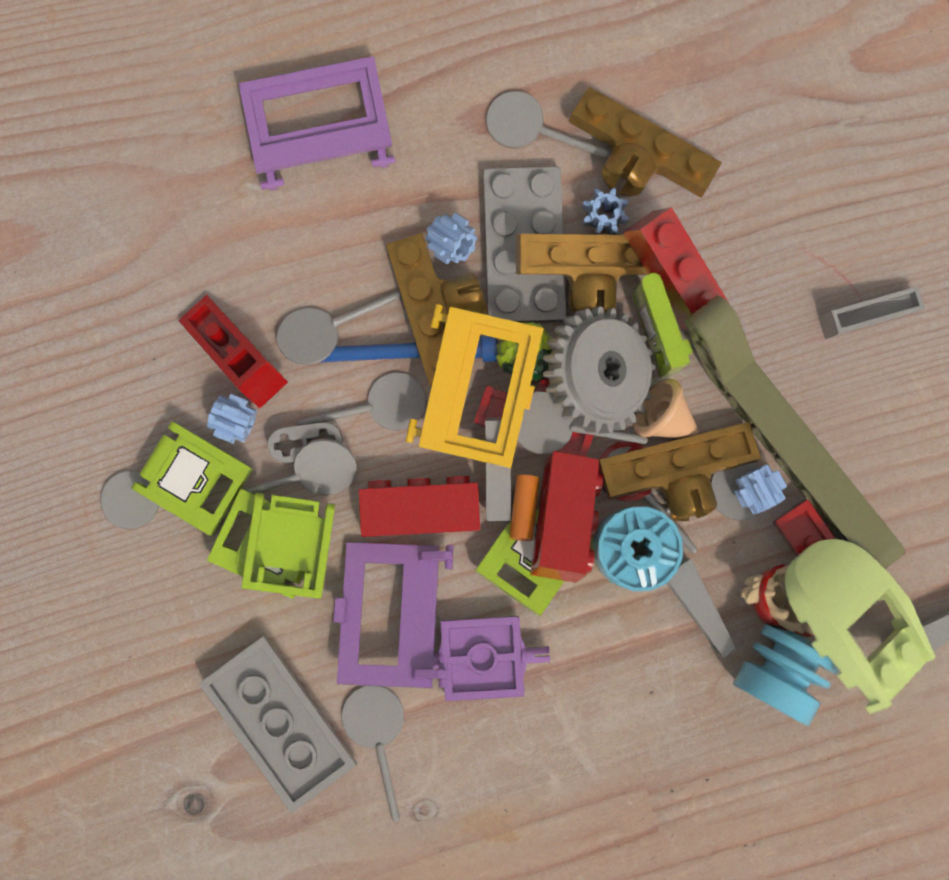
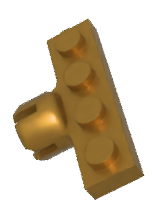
(641, 148)
(587, 261)
(423, 290)
(681, 469)

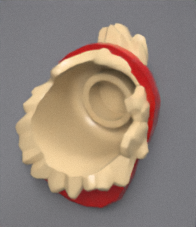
(771, 602)

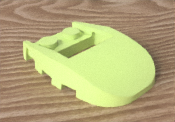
(833, 588)

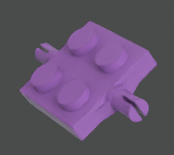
(485, 658)

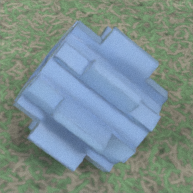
(609, 202)
(451, 238)
(231, 418)
(760, 489)

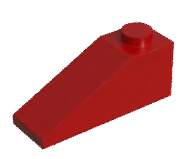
(233, 352)

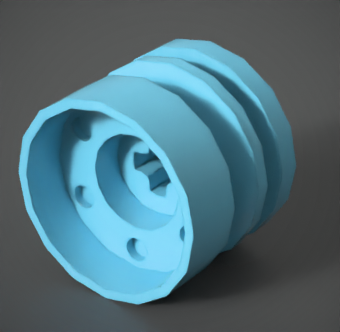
(615, 555)
(786, 674)

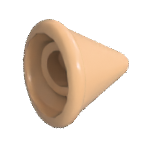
(666, 413)

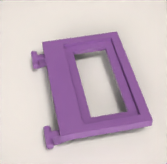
(319, 142)
(416, 618)

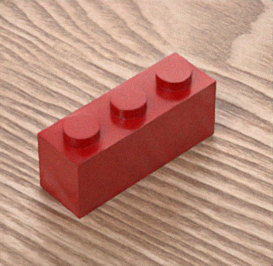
(669, 252)
(419, 507)
(566, 517)

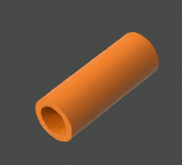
(524, 507)

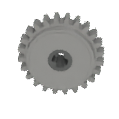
(599, 370)

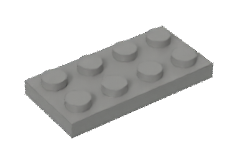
(522, 204)
(278, 724)

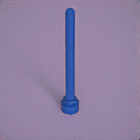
(486, 350)

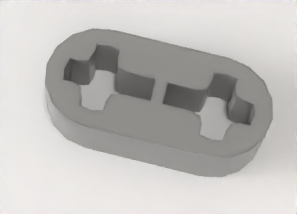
(299, 433)

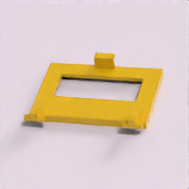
(453, 379)

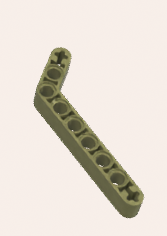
(785, 436)

